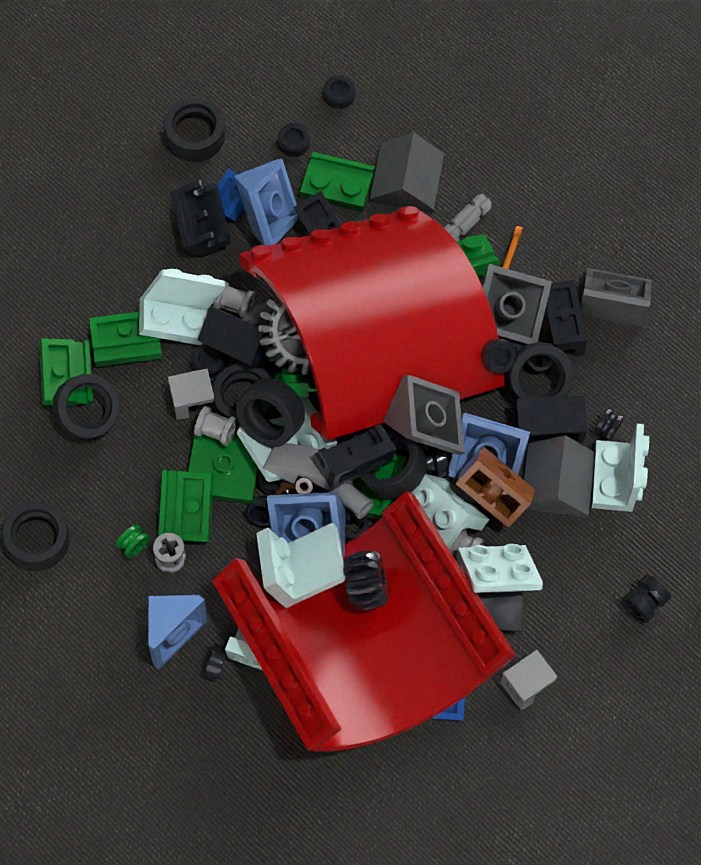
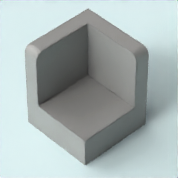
(190, 390)
(527, 679)

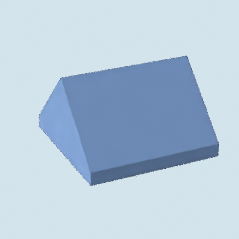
(268, 201)
(503, 441)
(301, 514)
(172, 624)

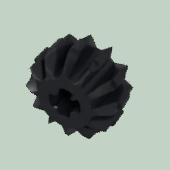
(366, 580)

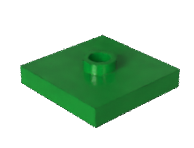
(232, 468)

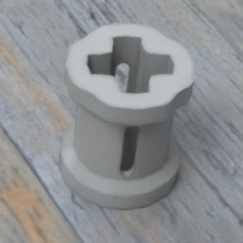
(235, 300)
(215, 426)
(174, 545)

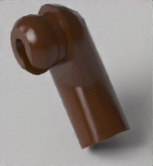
(300, 486)

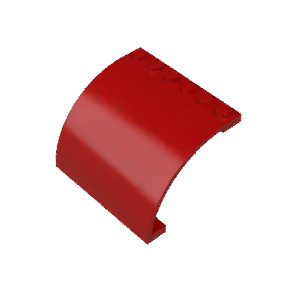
(378, 307)
(380, 670)

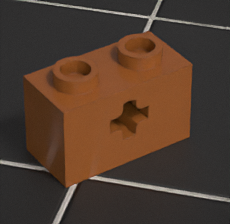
(495, 487)

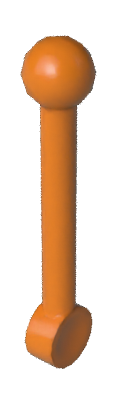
(517, 234)

